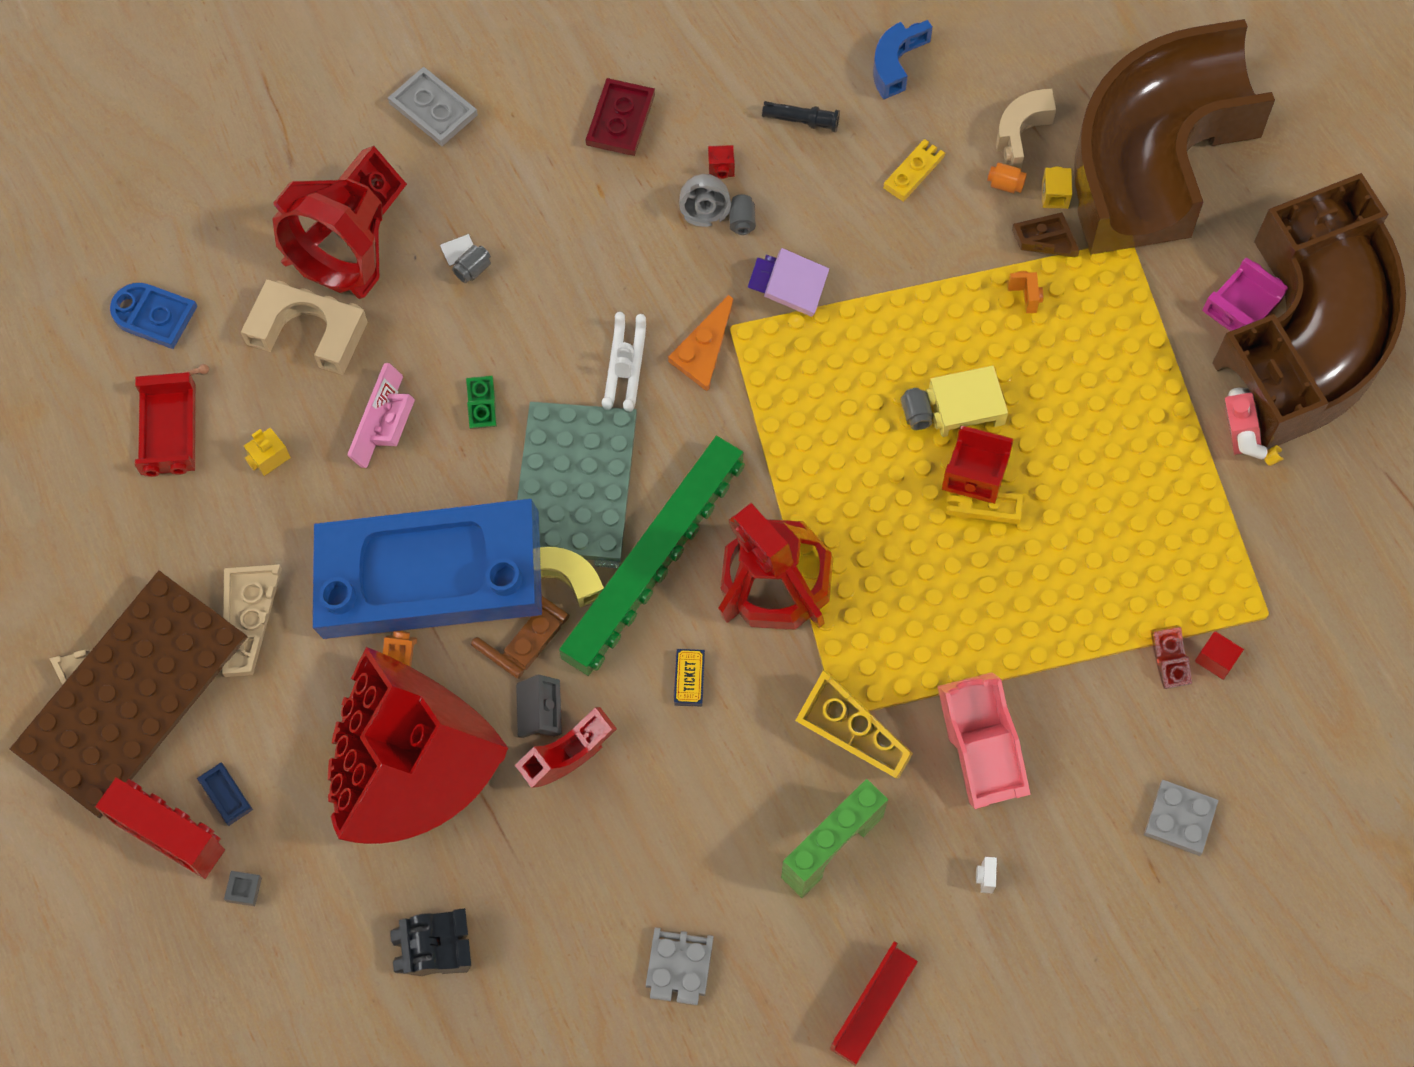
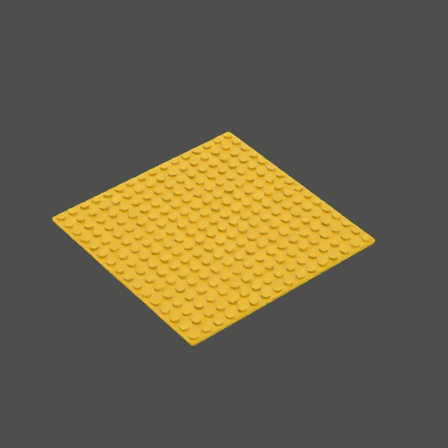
(1111, 463)

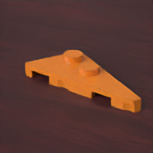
(699, 351)

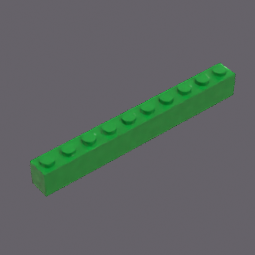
(651, 556)

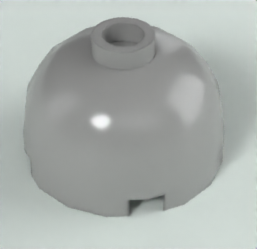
(704, 200)

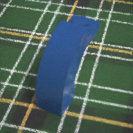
(896, 41)

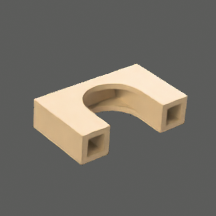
(281, 303)

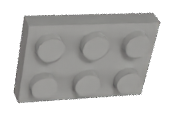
(432, 106)

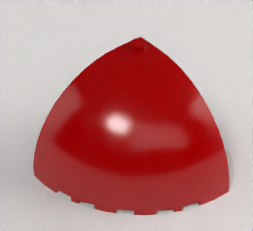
(405, 754)

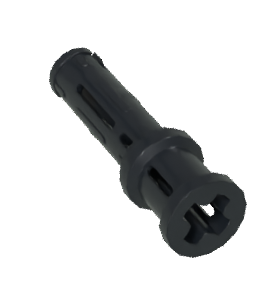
(813, 117)

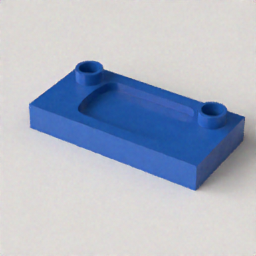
(427, 569)

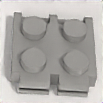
(679, 966)

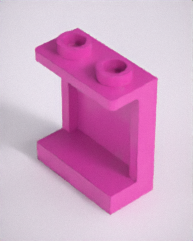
(1245, 296)

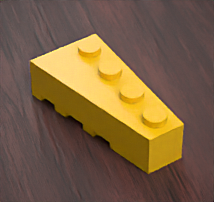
(846, 722)

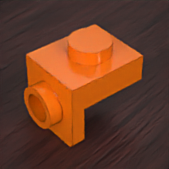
(1029, 284)

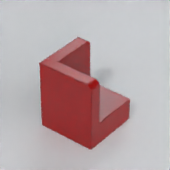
(1219, 655)

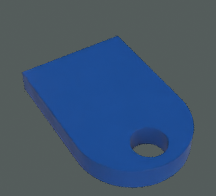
(153, 313)

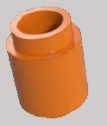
(1007, 178)

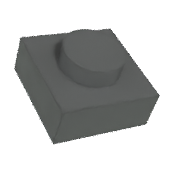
(242, 888)

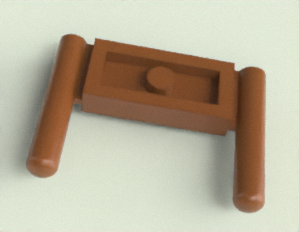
(528, 642)

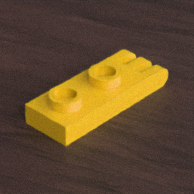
(913, 170)
(1006, 509)

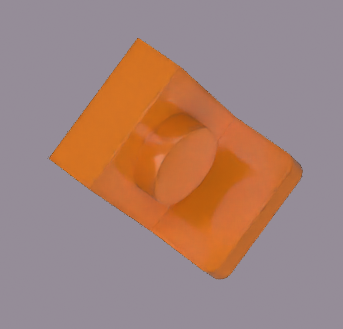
(400, 646)

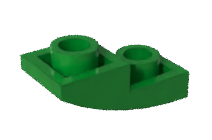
(481, 402)

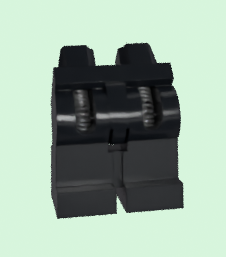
(420, 941)

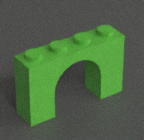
(855, 815)

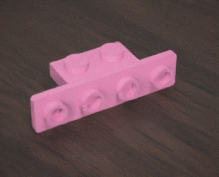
(384, 424)

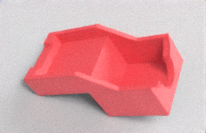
(985, 739)

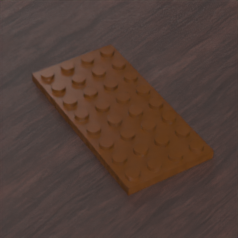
(129, 692)

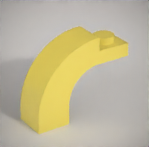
(572, 570)

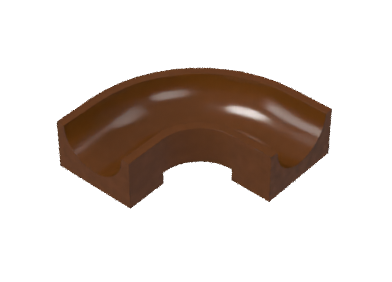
(1144, 119)
(1339, 310)

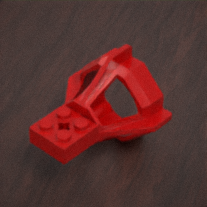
(348, 207)
(771, 552)

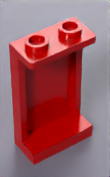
(166, 424)

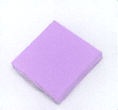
(796, 282)

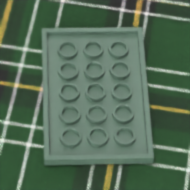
(579, 476)

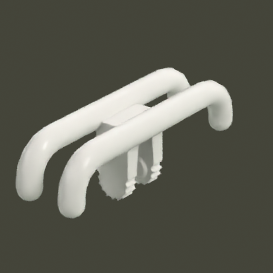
(625, 362)

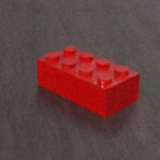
(161, 826)

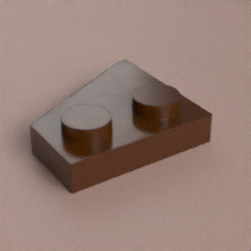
(1046, 235)

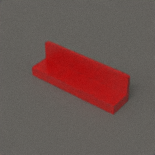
(873, 1004)

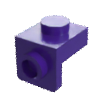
(761, 273)

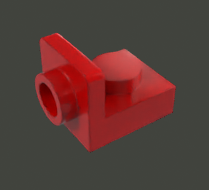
(721, 161)

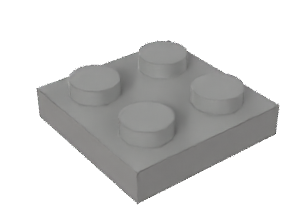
(1181, 817)

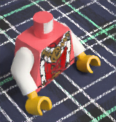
(1245, 427)

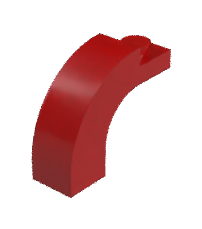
(553, 761)

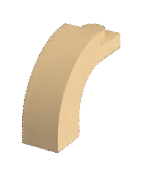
(1024, 112)

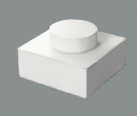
(987, 874)

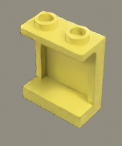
(967, 399)

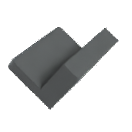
(539, 706)

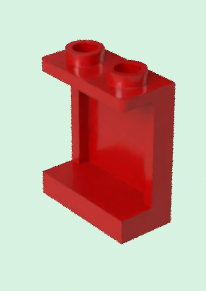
(977, 464)

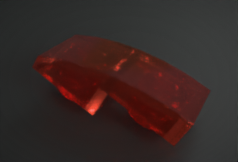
(1171, 657)

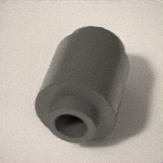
(742, 214)
(471, 263)
(917, 408)

